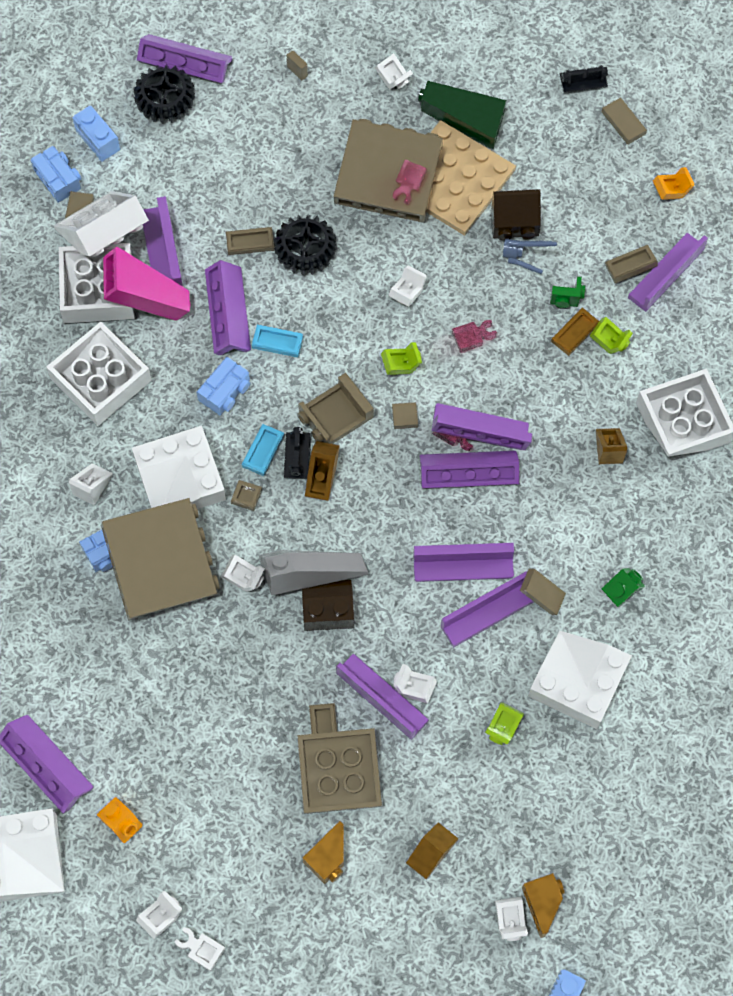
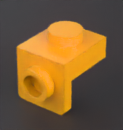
(675, 185)
(120, 819)

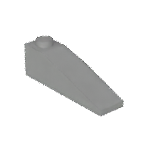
(304, 569)

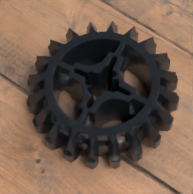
(175, 99)
(322, 248)

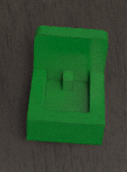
(565, 296)
(623, 586)

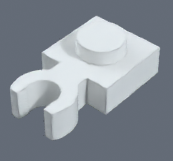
(203, 950)

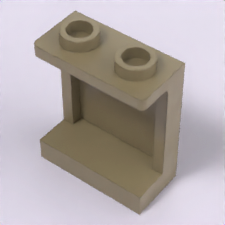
(336, 411)

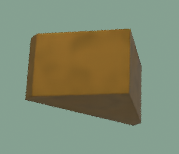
(610, 446)
(431, 850)

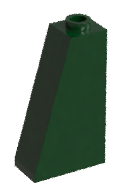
(466, 111)

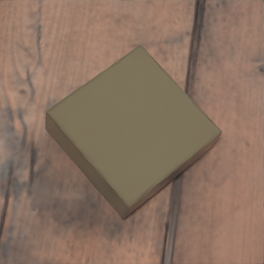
(297, 65)
(405, 415)
(246, 495)

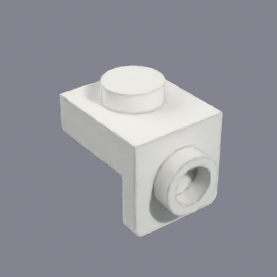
(393, 72)
(408, 286)
(243, 574)
(414, 684)
(159, 915)
(511, 918)

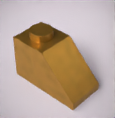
(321, 470)
(327, 855)
(543, 899)

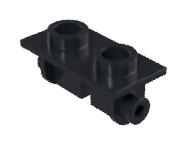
(584, 79)
(297, 454)

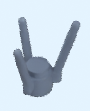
(514, 249)

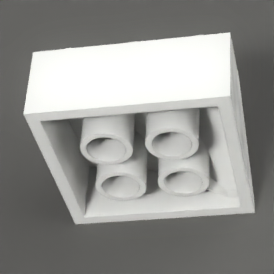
(102, 223)
(83, 287)
(99, 373)
(686, 414)
(179, 469)
(579, 677)
(30, 855)

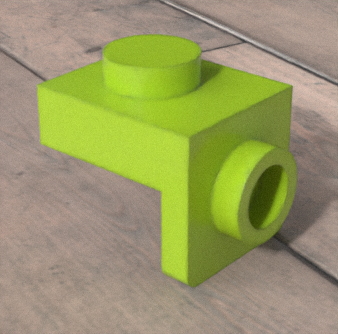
(610, 336)
(401, 360)
(504, 724)

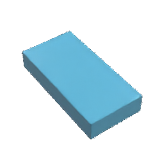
(277, 341)
(263, 449)

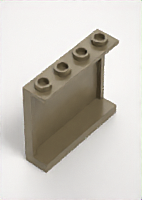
(373, 164)
(159, 558)

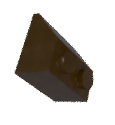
(516, 214)
(328, 606)

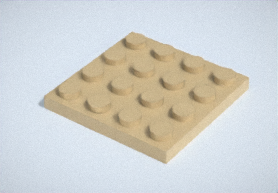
(464, 179)

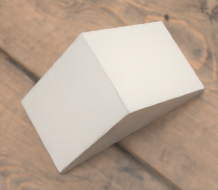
(90, 483)

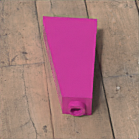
(142, 287)

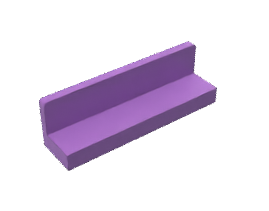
(186, 57)
(161, 241)
(667, 271)
(227, 308)
(481, 427)
(469, 469)
(463, 562)
(485, 611)
(382, 696)
(44, 762)

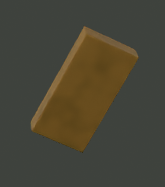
(575, 331)

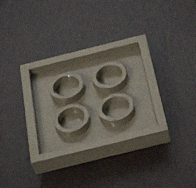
(339, 771)

